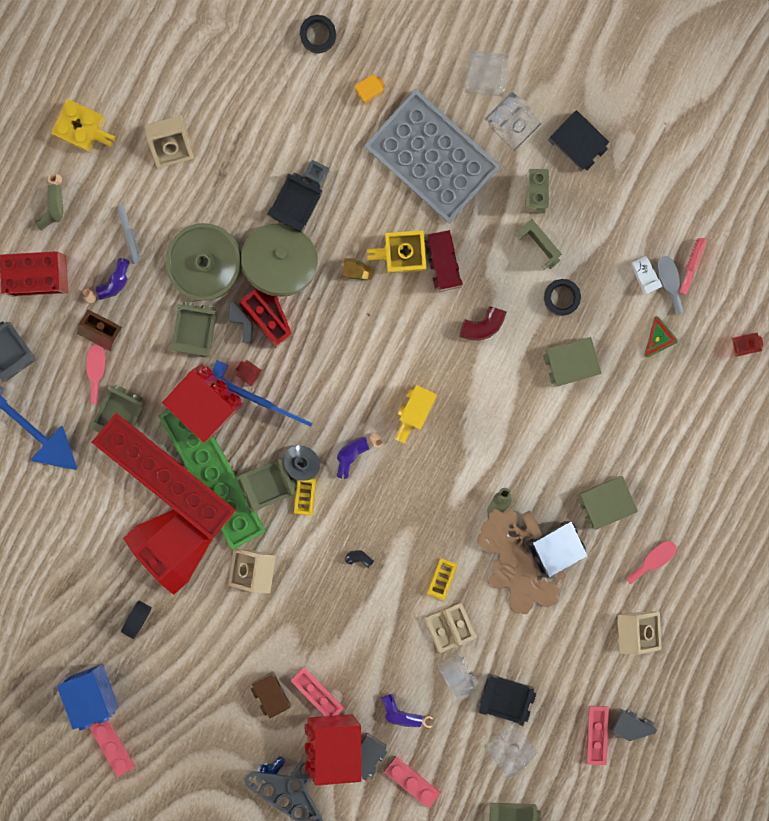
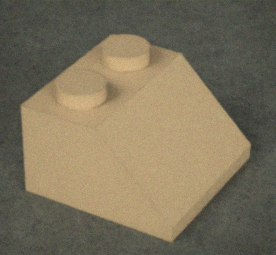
(169, 141)
(252, 570)
(639, 632)

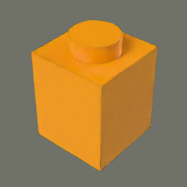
(370, 88)

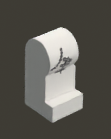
(645, 275)

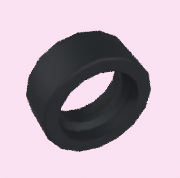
(318, 19)
(576, 293)
(136, 619)

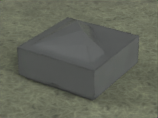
(316, 172)

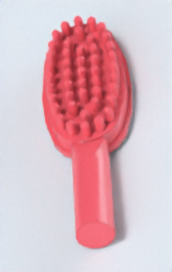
(696, 256)
(95, 369)
(655, 559)

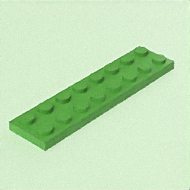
(213, 469)

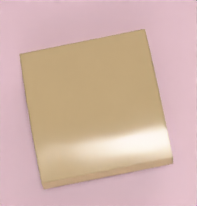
(450, 627)

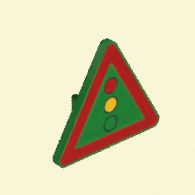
(659, 338)

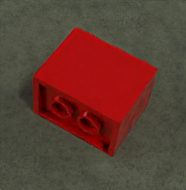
(33, 274)
(203, 402)
(333, 749)

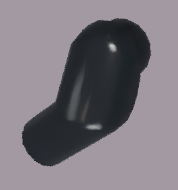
(358, 556)

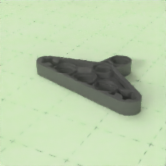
(281, 787)

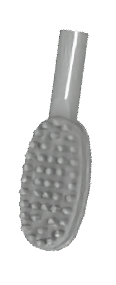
(129, 236)
(670, 280)

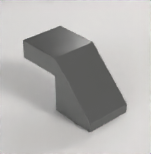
(237, 315)

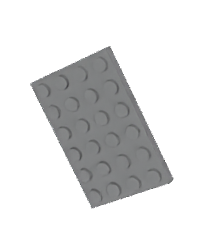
(432, 156)

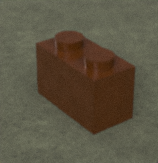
(99, 330)
(271, 695)

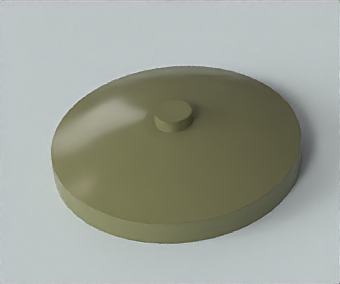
(279, 260)
(203, 261)

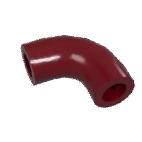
(484, 329)

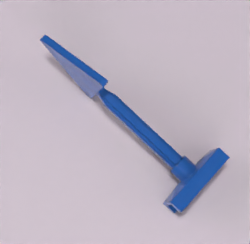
(219, 371)
(55, 449)

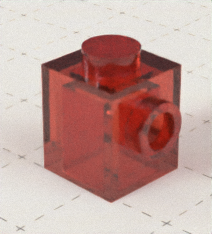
(747, 344)
(248, 372)

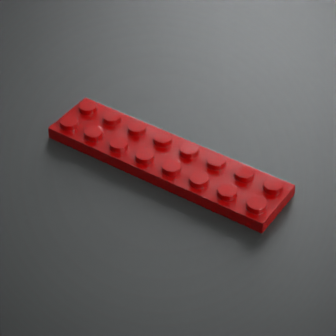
(163, 476)

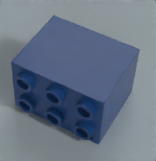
(88, 697)

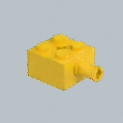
(89, 132)
(391, 252)
(415, 411)

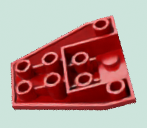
(168, 548)

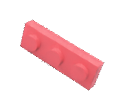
(317, 693)
(597, 735)
(112, 747)
(412, 782)

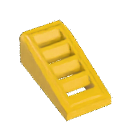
(300, 510)
(441, 597)

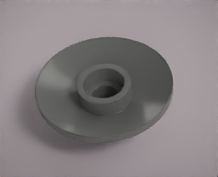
(306, 458)

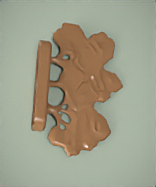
(516, 566)

